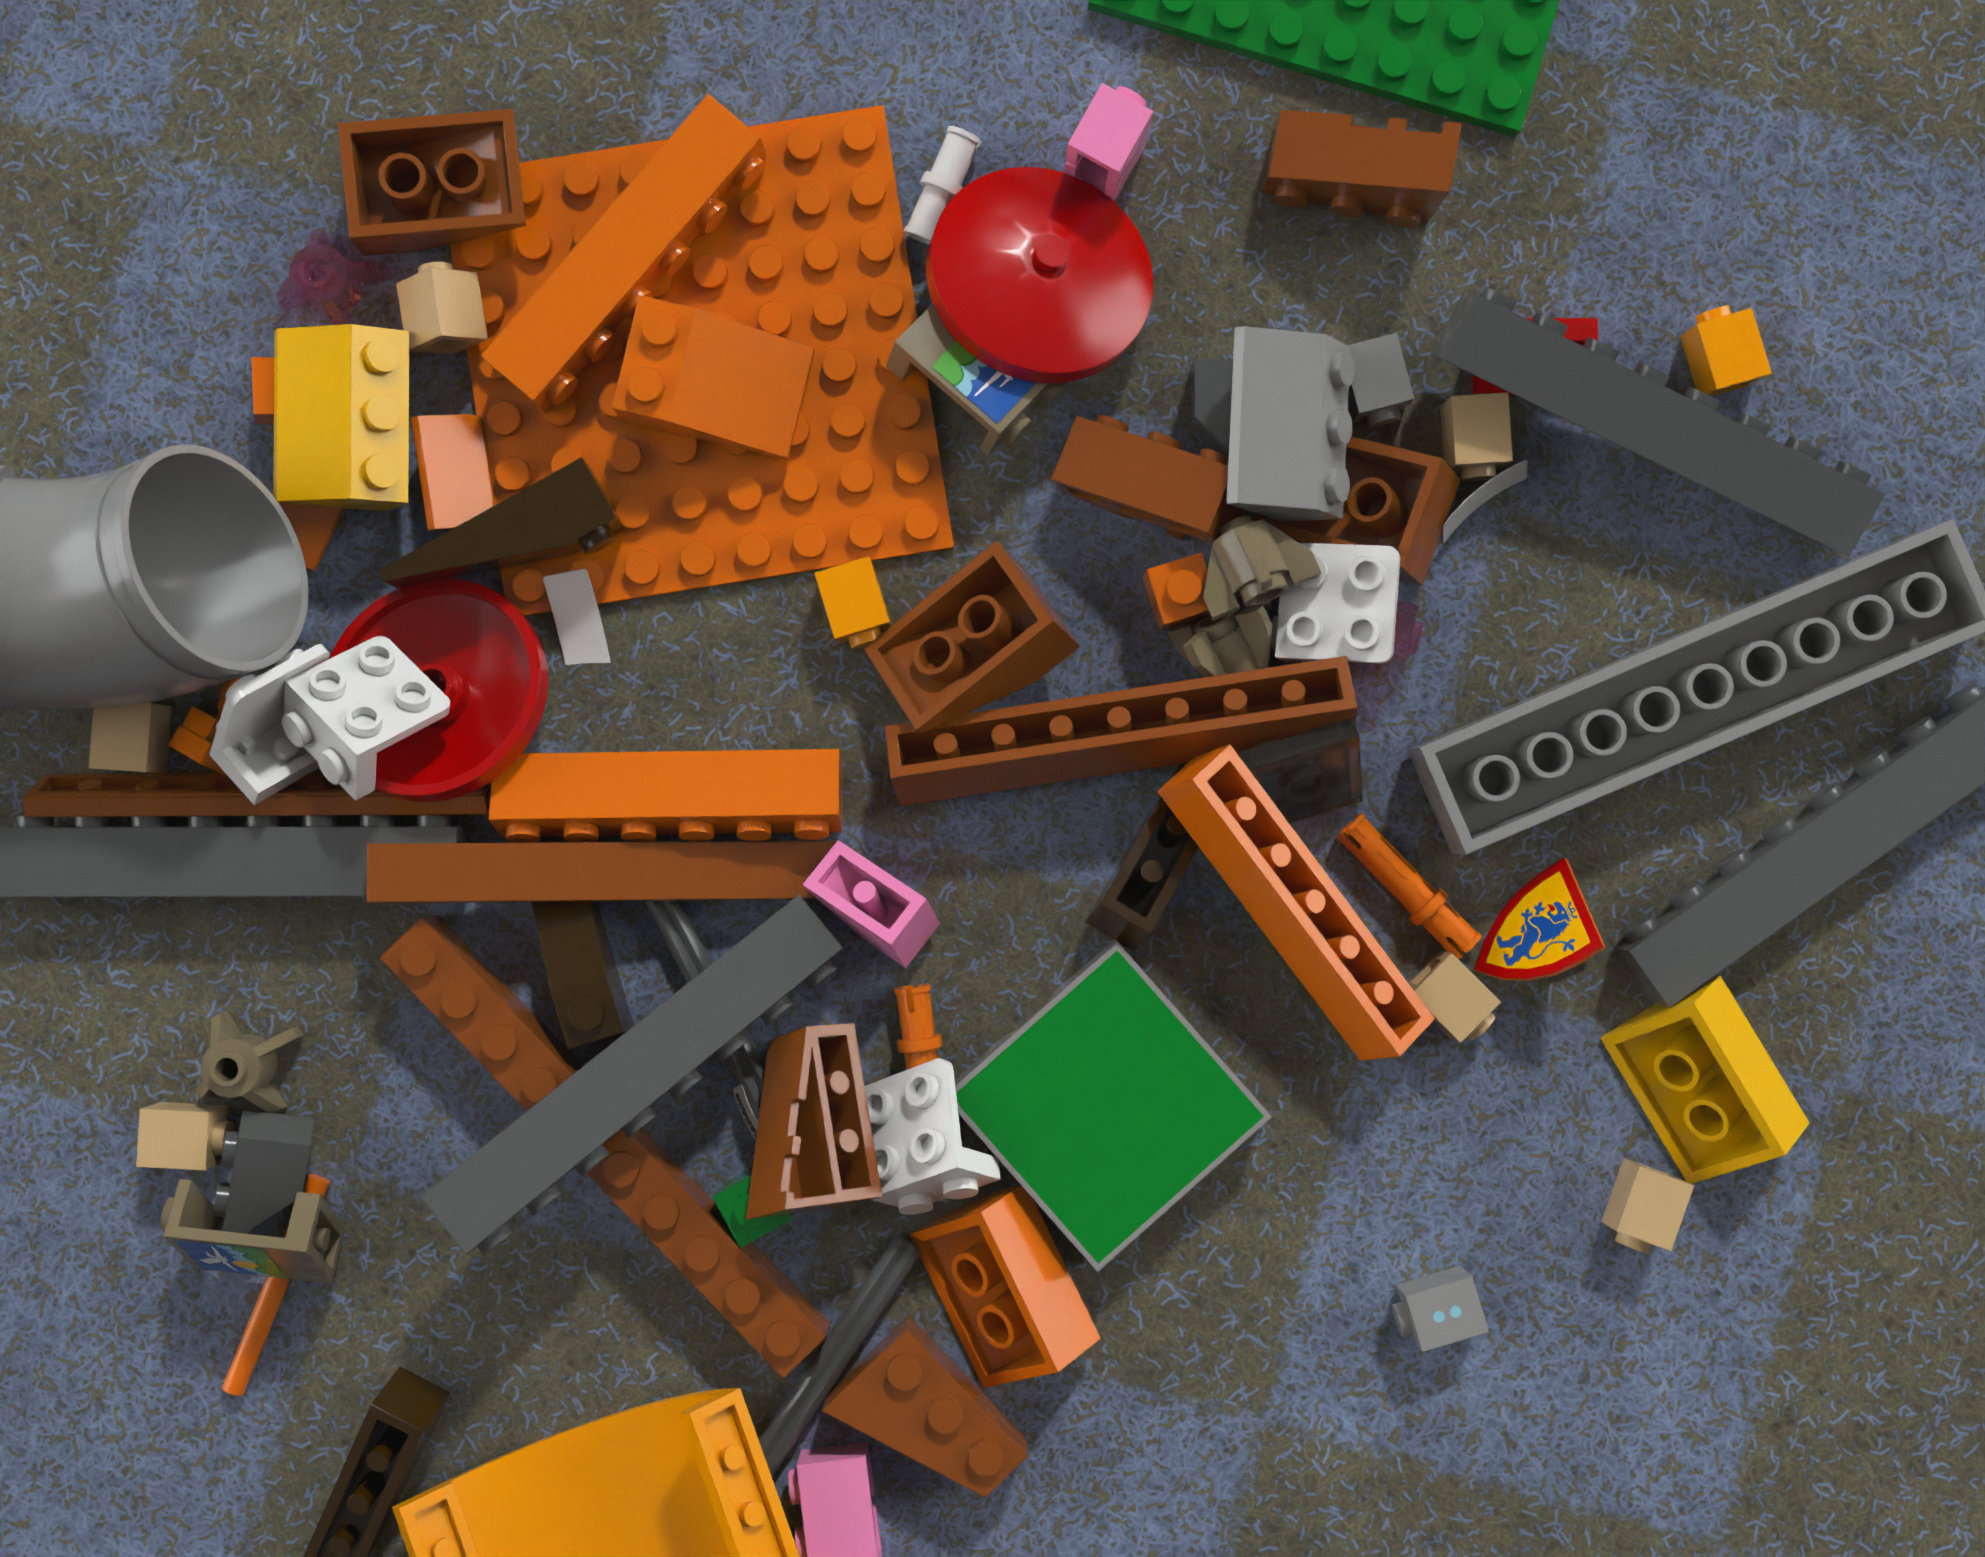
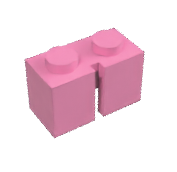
(1109, 139)
(835, 1502)

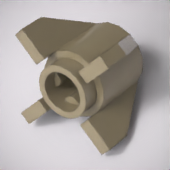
(1252, 564)
(1226, 644)
(255, 1063)

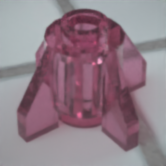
(328, 279)

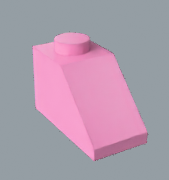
(873, 903)

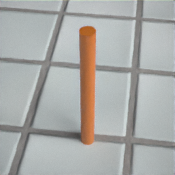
(263, 1315)

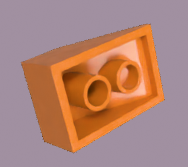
(711, 378)

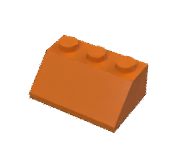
(1006, 1288)

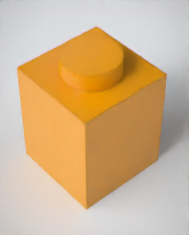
(1725, 351)
(853, 602)

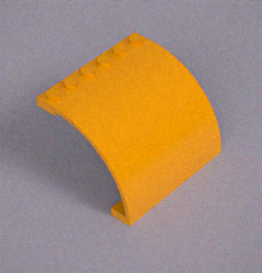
(632, 1484)

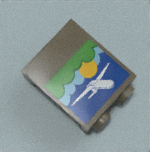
(985, 393)
(304, 1255)

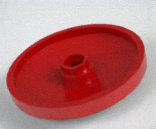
(1039, 275)
(486, 665)

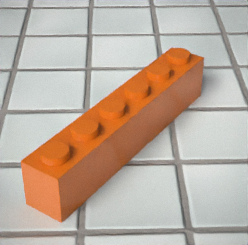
(627, 253)
(669, 795)
(1296, 904)

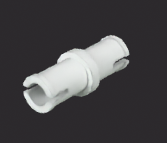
(942, 182)

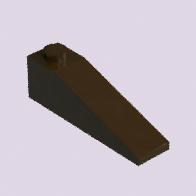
(537, 524)
(1144, 877)
(581, 969)
(378, 1466)

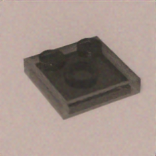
(1310, 770)

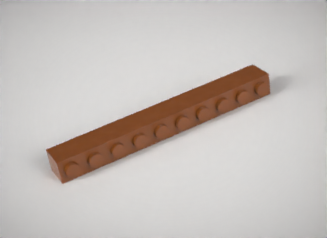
(636, 1172)

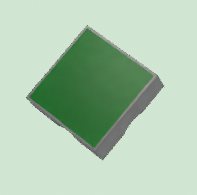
(1107, 1105)

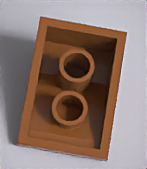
(430, 180)
(1392, 501)
(971, 641)

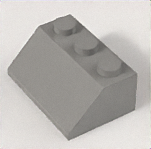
(1289, 424)

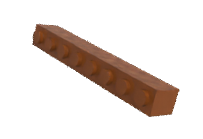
(1116, 730)

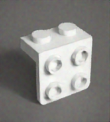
(1343, 610)
(357, 708)
(250, 731)
(920, 1140)

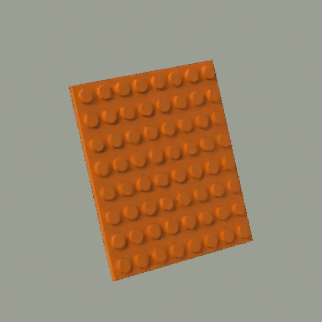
(798, 254)

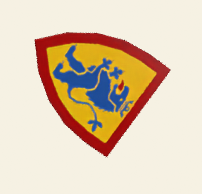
(1541, 929)

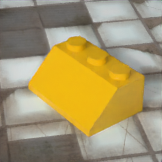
(341, 417)
(1707, 1083)

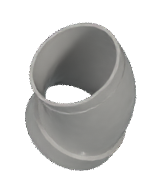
(143, 582)

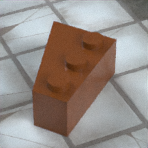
(1361, 167)
(1146, 478)
(813, 1126)
(928, 1410)

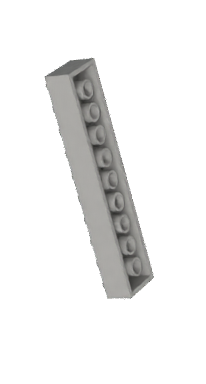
(1701, 688)

